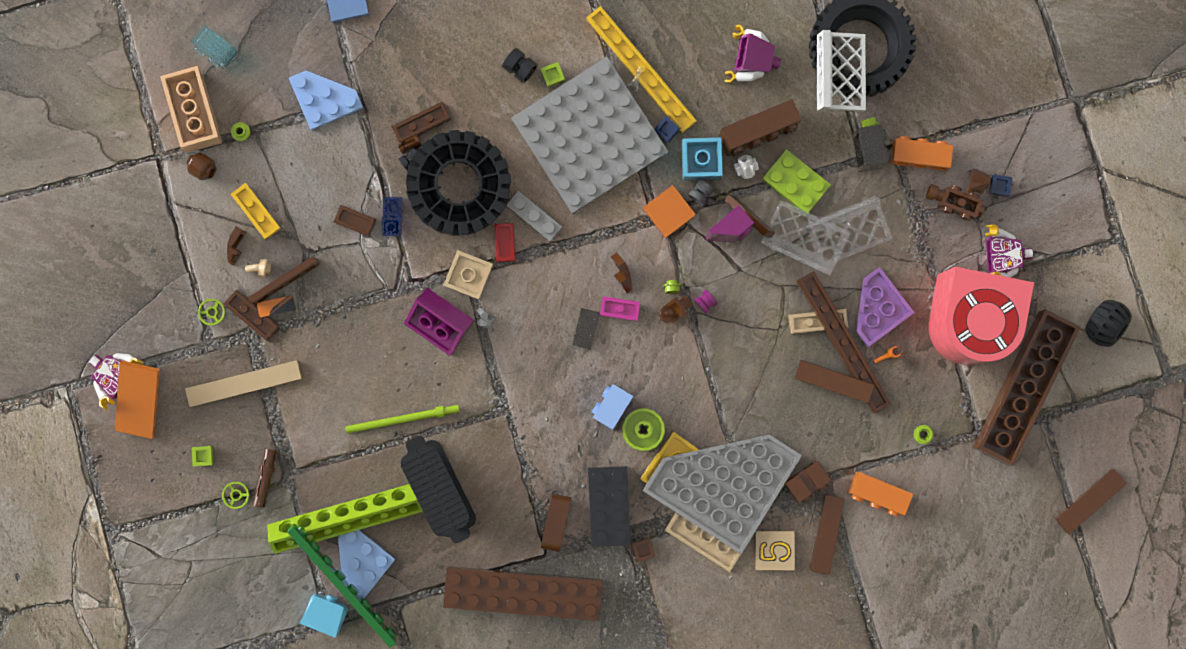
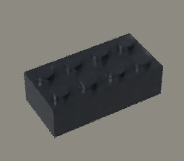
(609, 506)

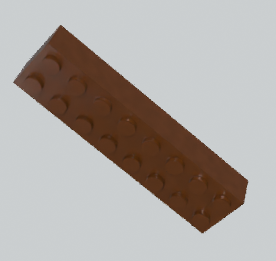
(1026, 387)
(523, 593)

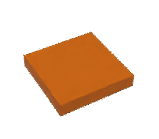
(669, 211)

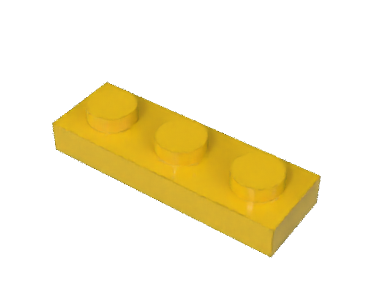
(255, 211)

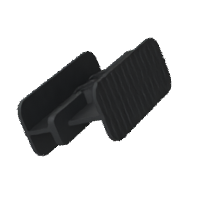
(437, 489)

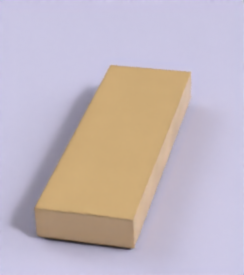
(809, 322)

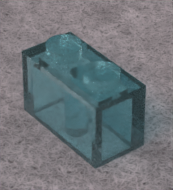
(214, 47)

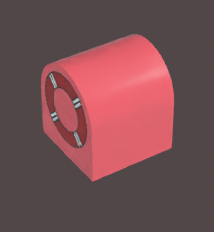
(978, 315)

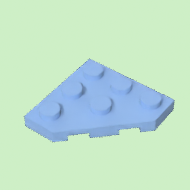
(323, 99)
(362, 561)

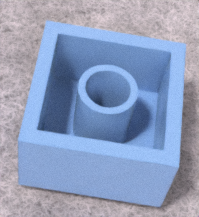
(612, 406)

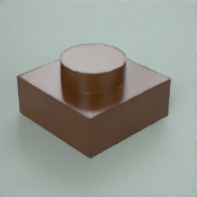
(643, 550)

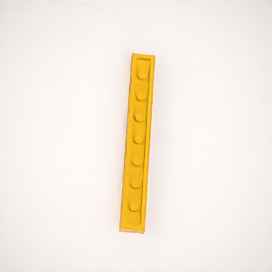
(632, 60)

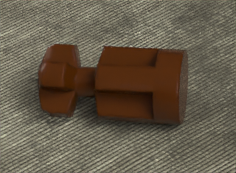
(412, 142)

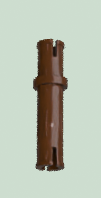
(264, 478)

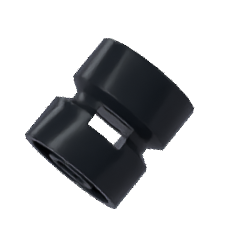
(519, 65)

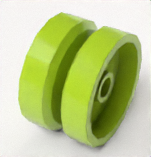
(646, 440)

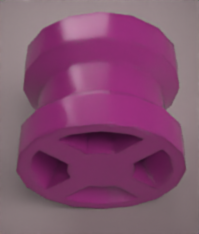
(705, 301)

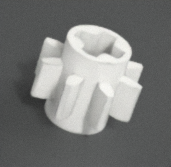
(746, 166)

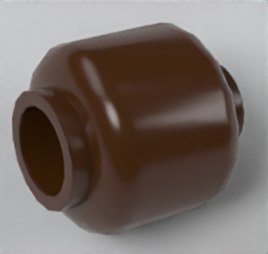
(201, 166)

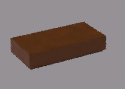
(354, 220)

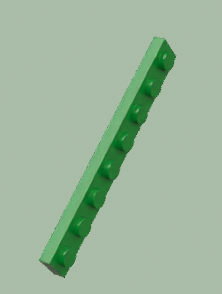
(337, 577)

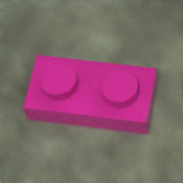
(620, 308)

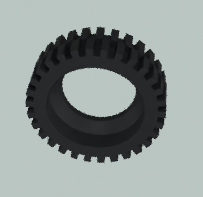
(893, 25)

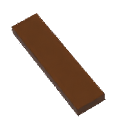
(284, 280)
(834, 381)
(1090, 501)
(827, 534)

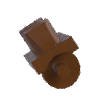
(674, 310)

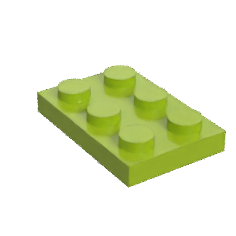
(796, 181)

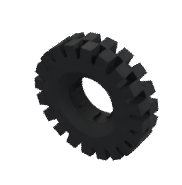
(440, 212)

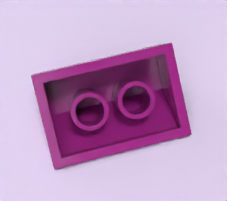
(732, 227)
(438, 321)

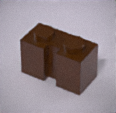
(807, 481)

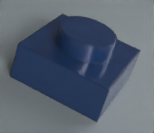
(667, 128)
(1000, 185)

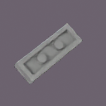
(534, 216)

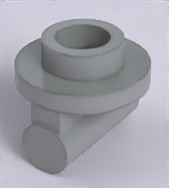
(486, 320)

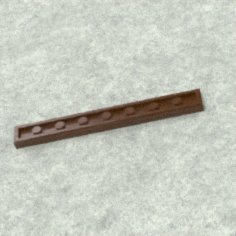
(841, 338)

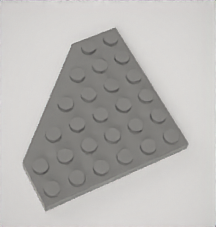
(725, 486)

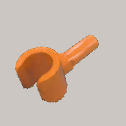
(889, 354)

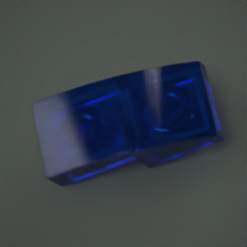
(392, 216)

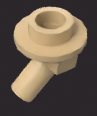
(263, 268)

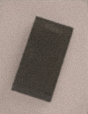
(586, 328)

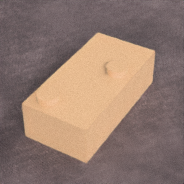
(191, 109)

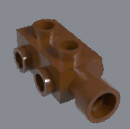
(959, 201)

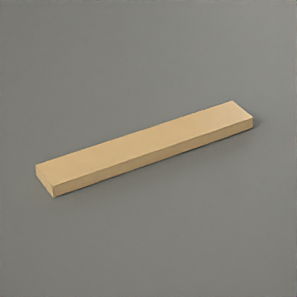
(243, 383)

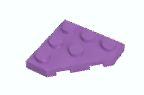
(879, 307)

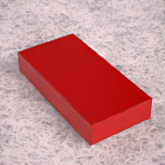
(504, 242)

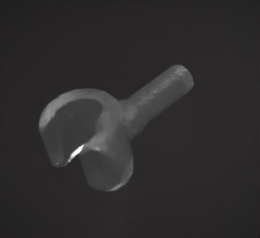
(636, 79)

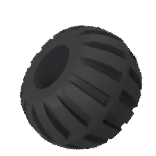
(1108, 323)

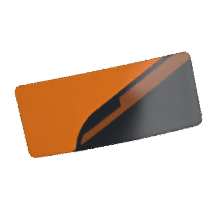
(276, 306)

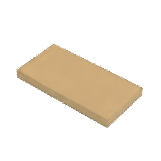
(702, 542)

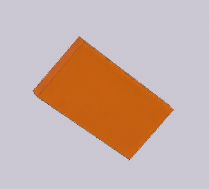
(137, 399)

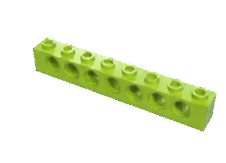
(345, 517)

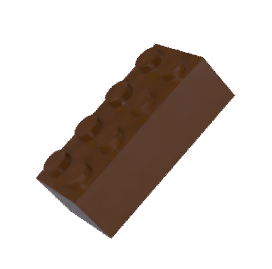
(759, 128)

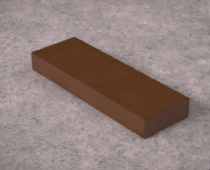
(421, 122)
(758, 224)
(249, 314)

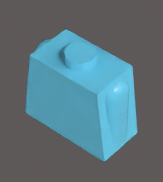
(325, 614)

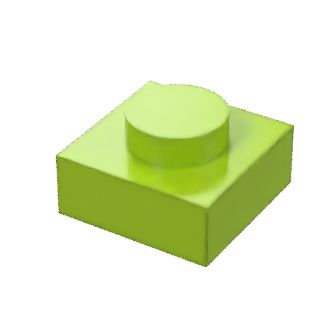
(552, 74)
(202, 456)

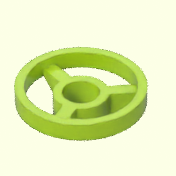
(208, 310)
(232, 497)

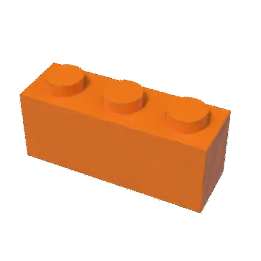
(921, 153)
(880, 494)

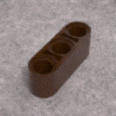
(555, 522)

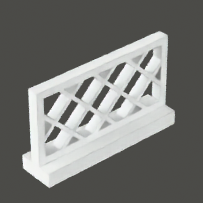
(825, 68)

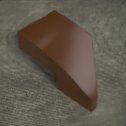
(978, 181)
(234, 240)
(623, 275)

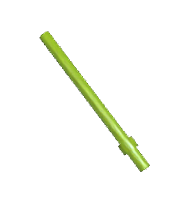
(438, 412)

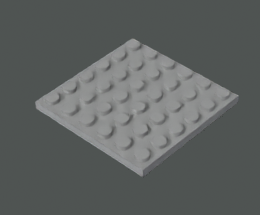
(589, 135)

